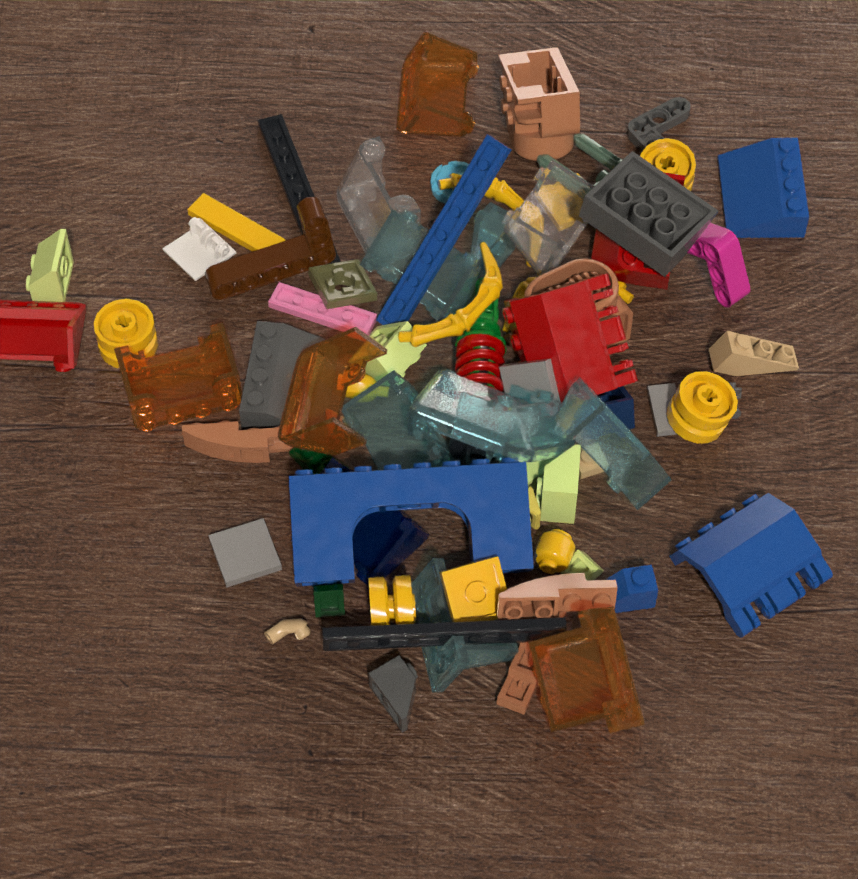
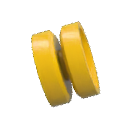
(673, 158)
(125, 324)
(701, 407)
(391, 608)

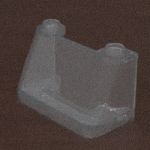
(365, 197)
(548, 218)

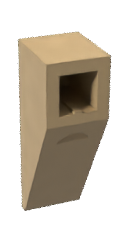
(748, 355)

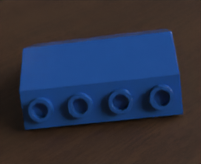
(756, 560)

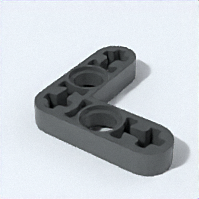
(653, 130)

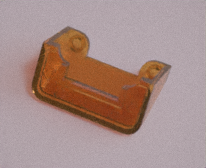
(435, 88)

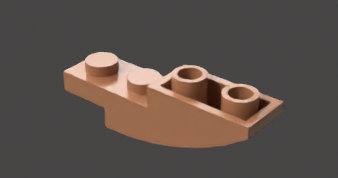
(229, 443)
(555, 594)

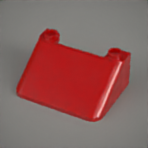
(42, 331)

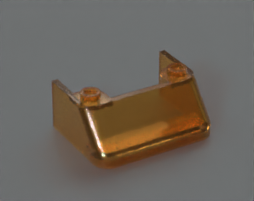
(319, 391)

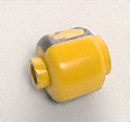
(554, 551)

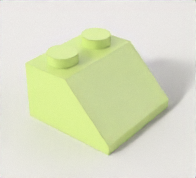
(51, 269)
(399, 354)
(559, 487)

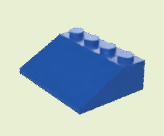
(764, 190)

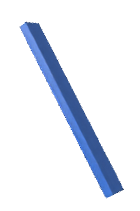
(445, 231)

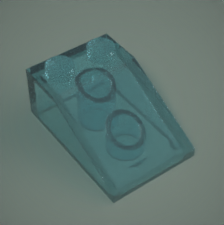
(489, 229)

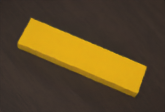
(232, 224)

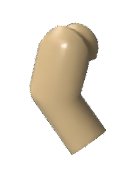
(287, 626)

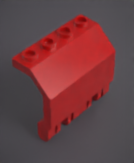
(568, 330)

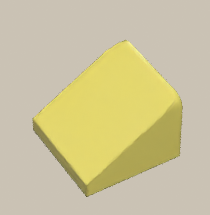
(535, 513)

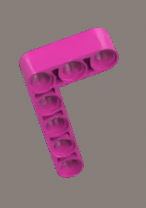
(725, 263)

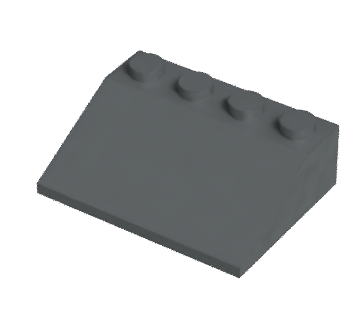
(647, 213)
(271, 372)

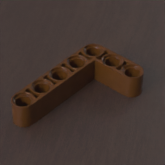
(277, 260)

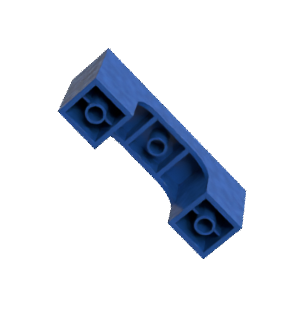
(330, 505)

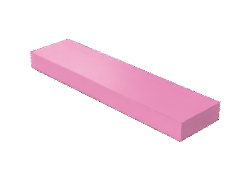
(310, 307)

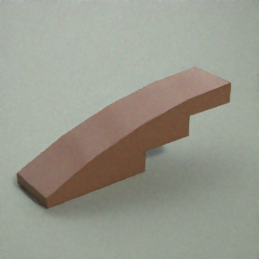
(520, 682)

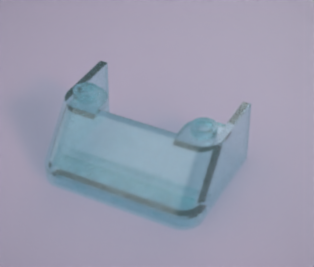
(509, 428)
(610, 444)

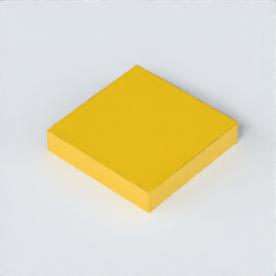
(474, 590)

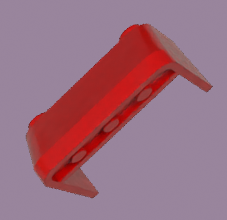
(626, 265)

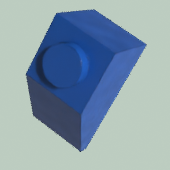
(635, 589)

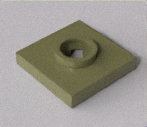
(346, 273)

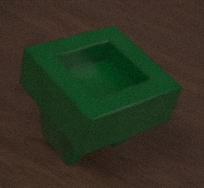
(329, 600)

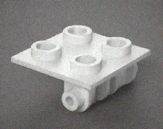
(199, 249)

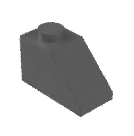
(395, 689)

